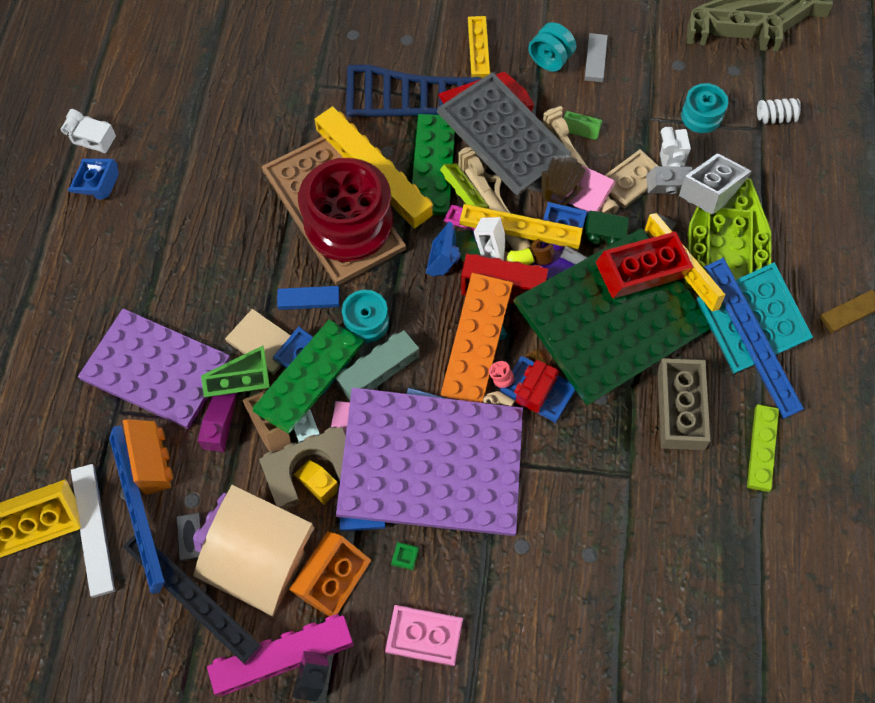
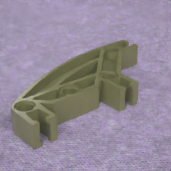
(752, 18)

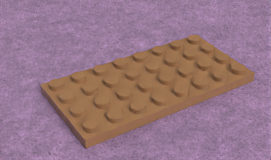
(286, 178)

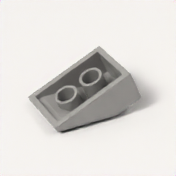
(713, 183)

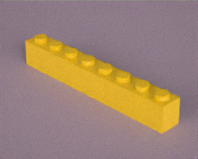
(351, 144)

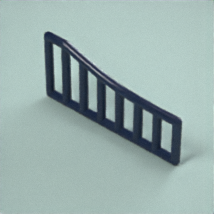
(405, 77)

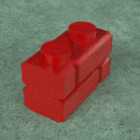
(536, 386)

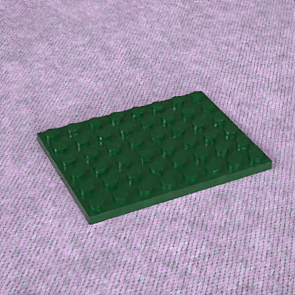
(607, 339)

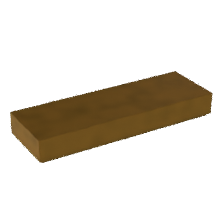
(849, 312)

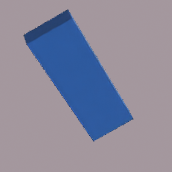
(308, 297)

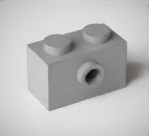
(666, 179)

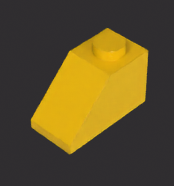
(317, 481)

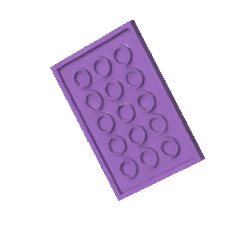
(152, 368)

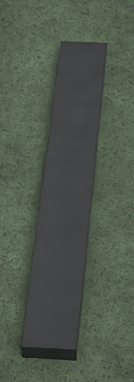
(202, 606)

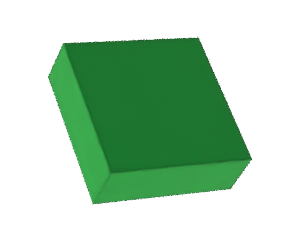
(405, 556)

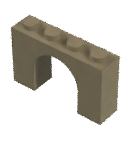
(280, 464)

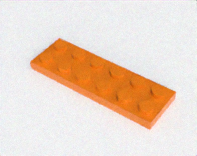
(476, 338)

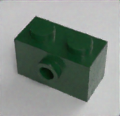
(604, 228)

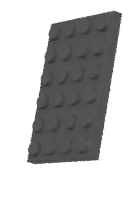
(503, 132)

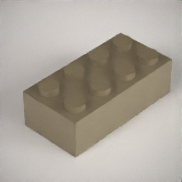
(683, 404)

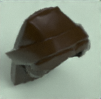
(562, 180)

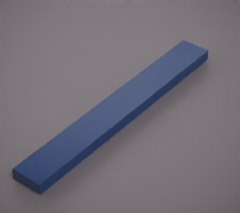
(754, 340)
(136, 511)

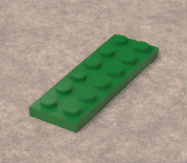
(432, 151)
(307, 376)

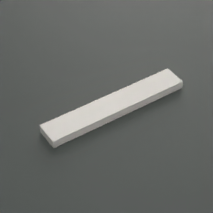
(93, 531)

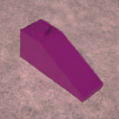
(217, 422)

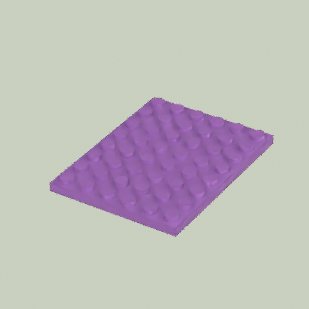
(431, 462)

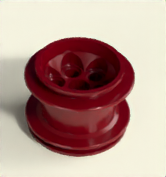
(349, 229)

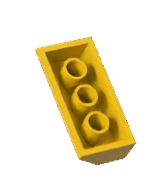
(37, 517)

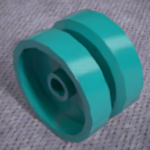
(552, 46)
(704, 108)
(366, 315)

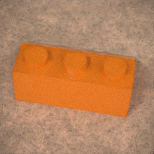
(147, 455)
(330, 574)

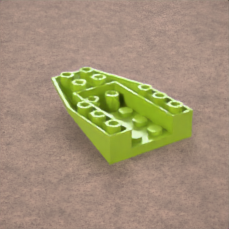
(733, 232)

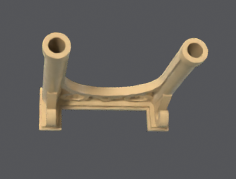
(476, 172)

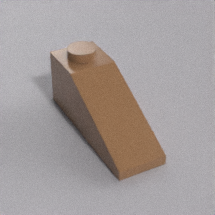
(272, 436)

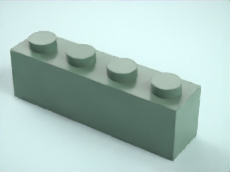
(379, 365)

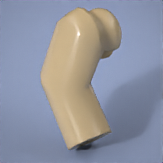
(498, 398)

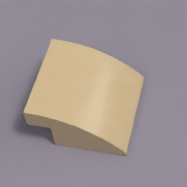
(253, 550)

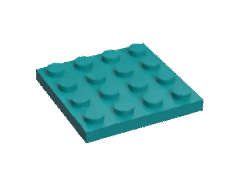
(773, 309)

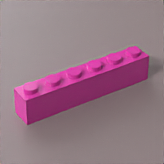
(280, 655)

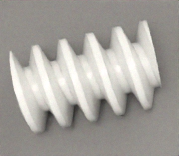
(779, 109)

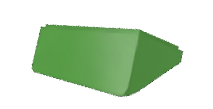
(582, 125)

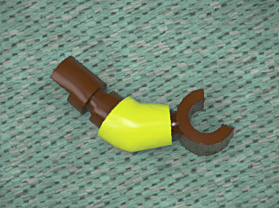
(527, 256)

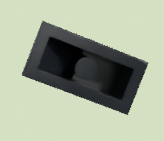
(311, 676)

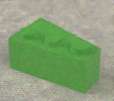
(238, 375)

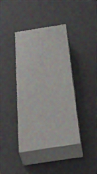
(595, 57)

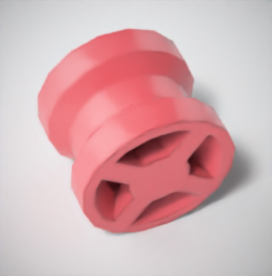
(501, 369)

